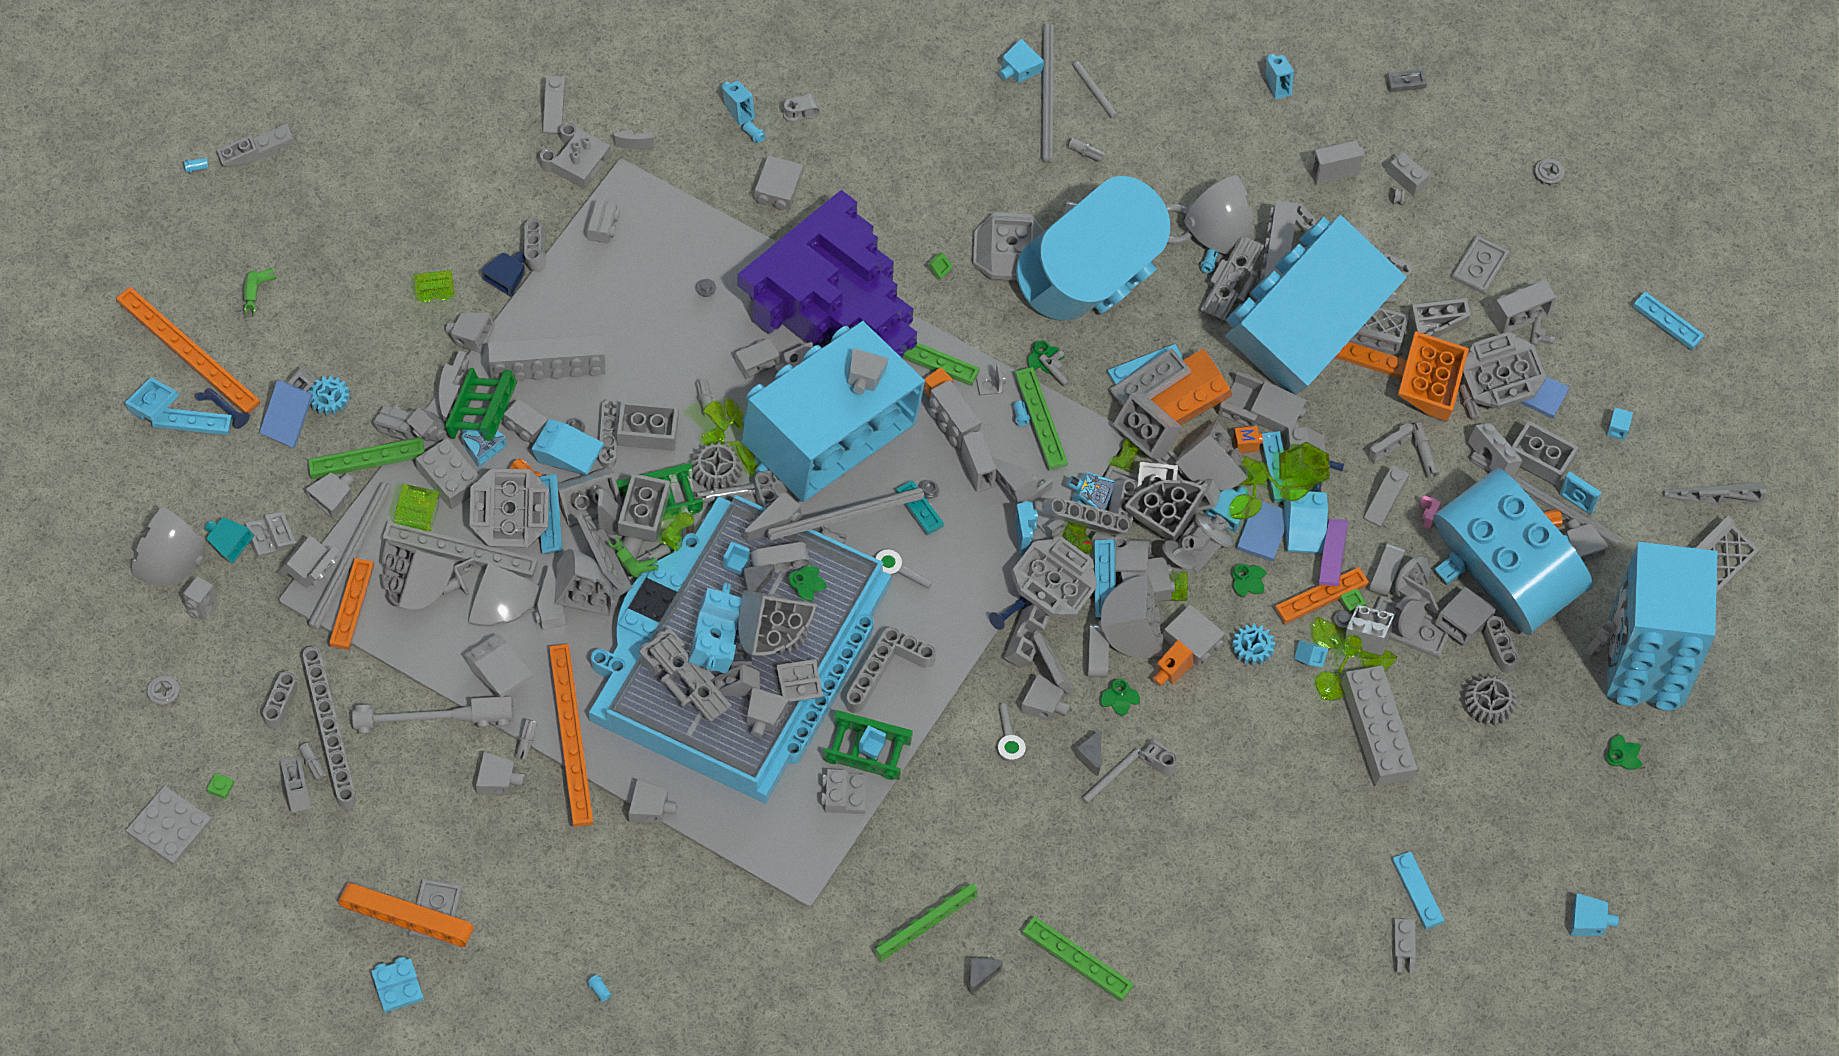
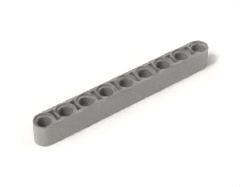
(329, 735)

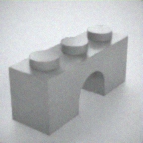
(1488, 440)
(1021, 647)

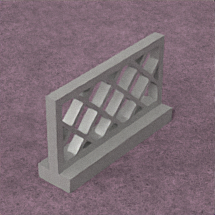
(1382, 340)
(1715, 538)
(606, 557)

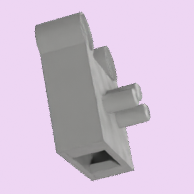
(579, 159)

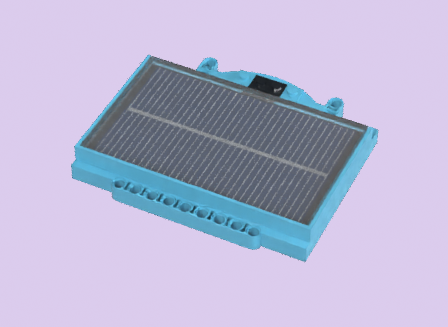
(725, 750)

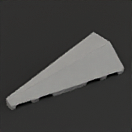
(1714, 495)

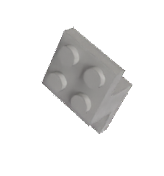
(309, 562)

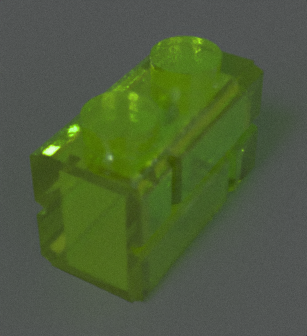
(434, 285)

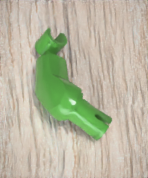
(251, 287)
(632, 565)

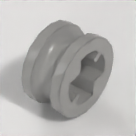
(1399, 195)

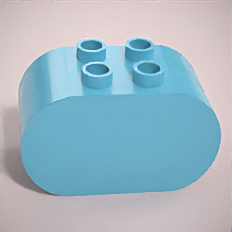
(1095, 250)
(1513, 550)

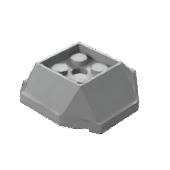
(992, 241)
(1501, 356)
(488, 505)
(1059, 562)

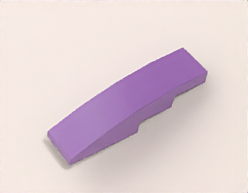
(1333, 552)

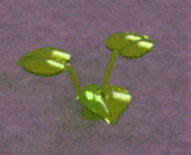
(718, 415)
(1247, 506)
(1329, 635)

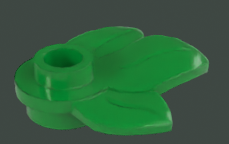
(1033, 359)
(809, 582)
(1250, 582)
(1120, 699)
(1625, 752)

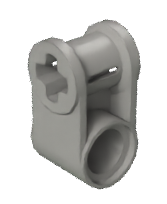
(802, 106)
(1156, 755)

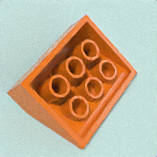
(1433, 375)
(1196, 391)

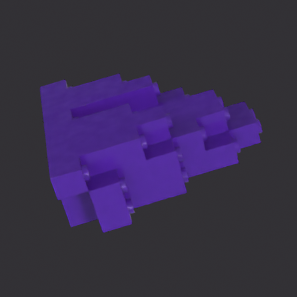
(827, 279)

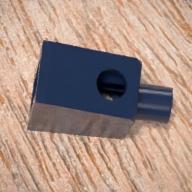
(505, 272)

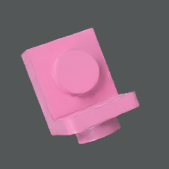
(1431, 507)

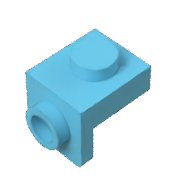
(1451, 568)

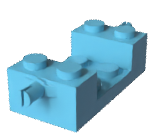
(720, 615)

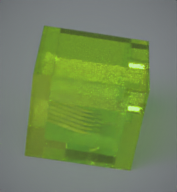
(1305, 462)
(417, 507)

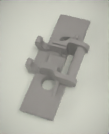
(1227, 276)
(695, 677)

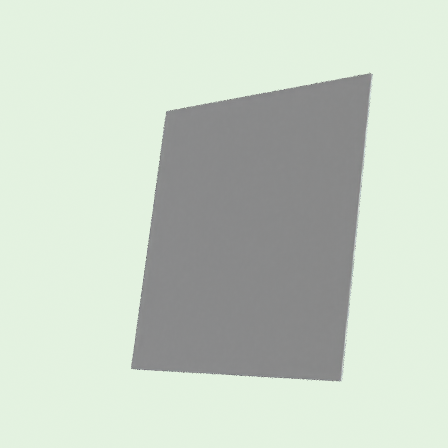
(656, 349)

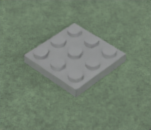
(168, 825)

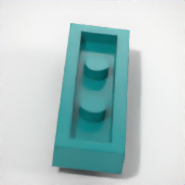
(922, 511)

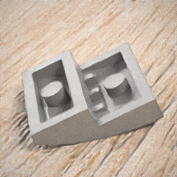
(271, 535)
(799, 680)

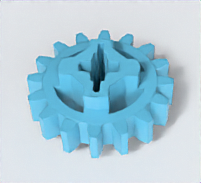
(329, 395)
(1246, 638)

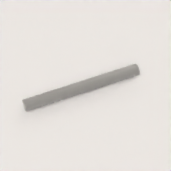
(1099, 95)
(1111, 776)

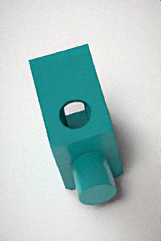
(229, 537)

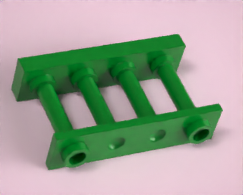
(493, 413)
(674, 474)
(846, 721)

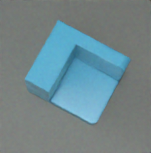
(1620, 423)
(736, 558)
(1311, 653)
(872, 742)

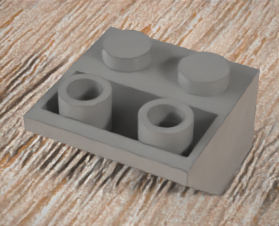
(1372, 627)

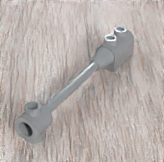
(481, 712)

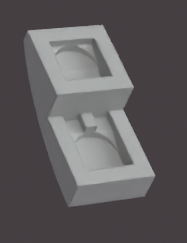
(627, 139)

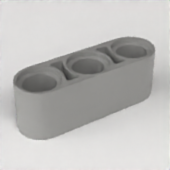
(534, 244)
(782, 556)
(1387, 569)
(1097, 652)
(1499, 652)
(279, 691)

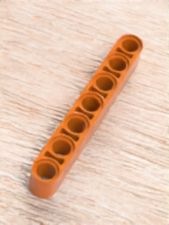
(406, 915)

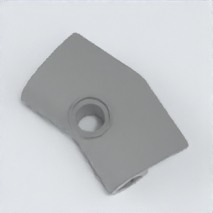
(1130, 554)

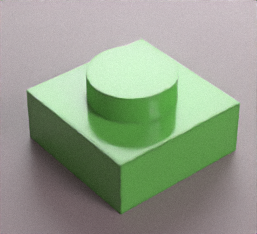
(940, 265)
(1351, 600)
(220, 786)

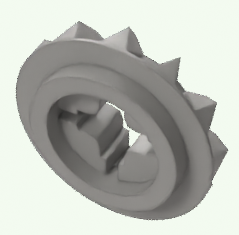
(1544, 166)
(155, 687)

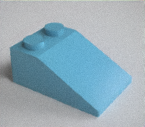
(566, 447)
(1306, 523)

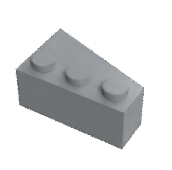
(1439, 317)

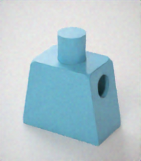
(1021, 63)
(1279, 68)
(736, 95)
(1223, 507)
(1591, 916)

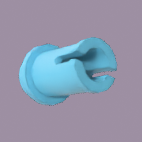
(757, 135)
(197, 164)
(1208, 264)
(1022, 417)
(599, 988)

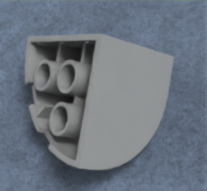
(1221, 216)
(1213, 457)
(1166, 506)
(168, 551)
(414, 575)
(583, 584)
(1133, 620)
(771, 622)

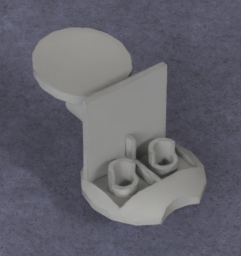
(1199, 542)
(1414, 595)

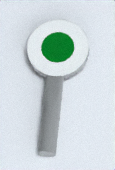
(893, 564)
(1011, 746)

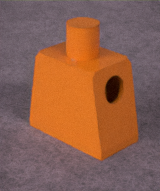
(1174, 664)

